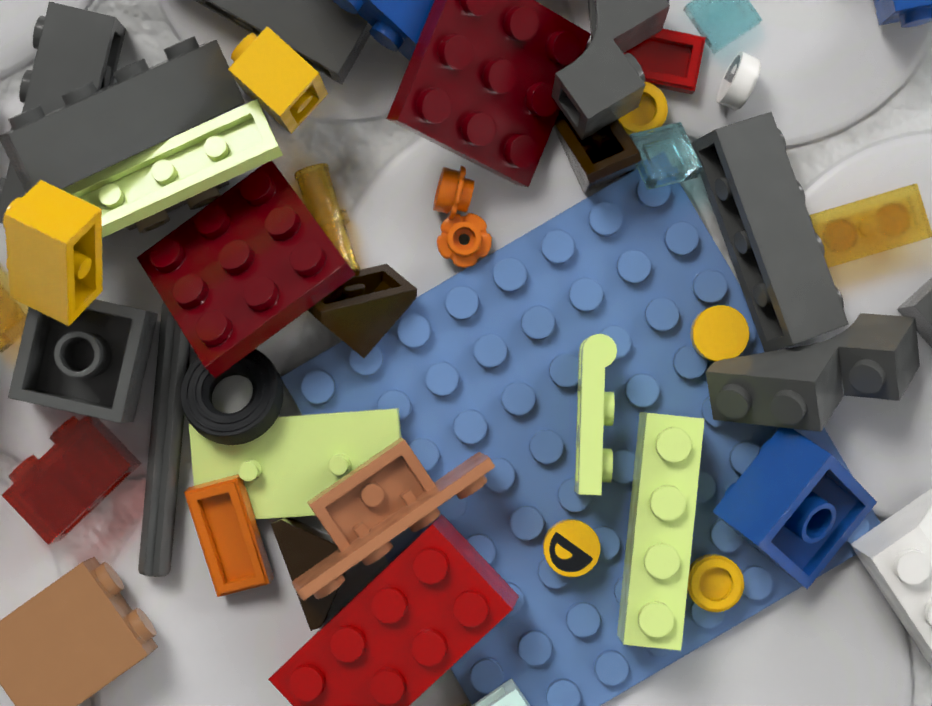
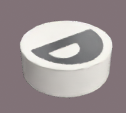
(739, 81)

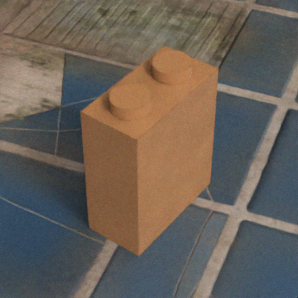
(72, 639)

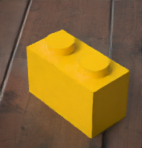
(277, 77)
(54, 252)

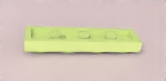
(180, 167)

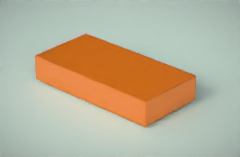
(229, 535)

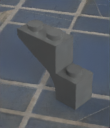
(603, 79)
(807, 382)

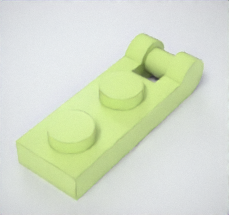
(594, 412)

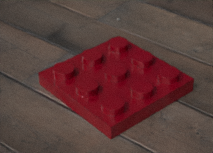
(487, 81)
(244, 268)

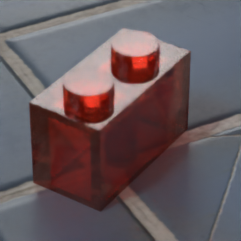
(70, 477)

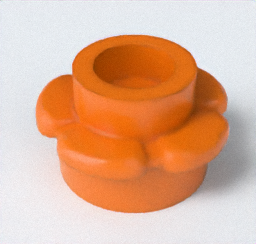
(453, 192)
(479, 243)

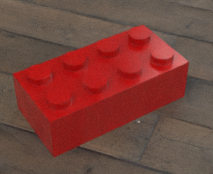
(401, 627)

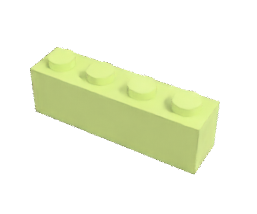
(660, 531)

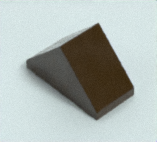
(600, 156)
(365, 306)
(301, 550)

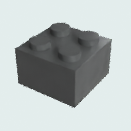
(86, 366)

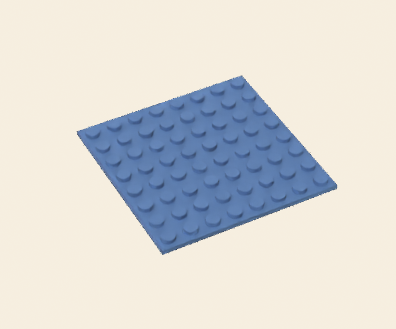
(496, 373)

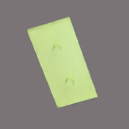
(296, 457)

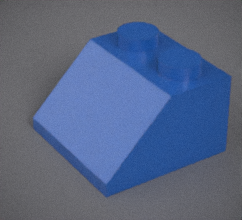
(795, 505)

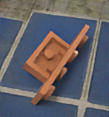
(379, 504)

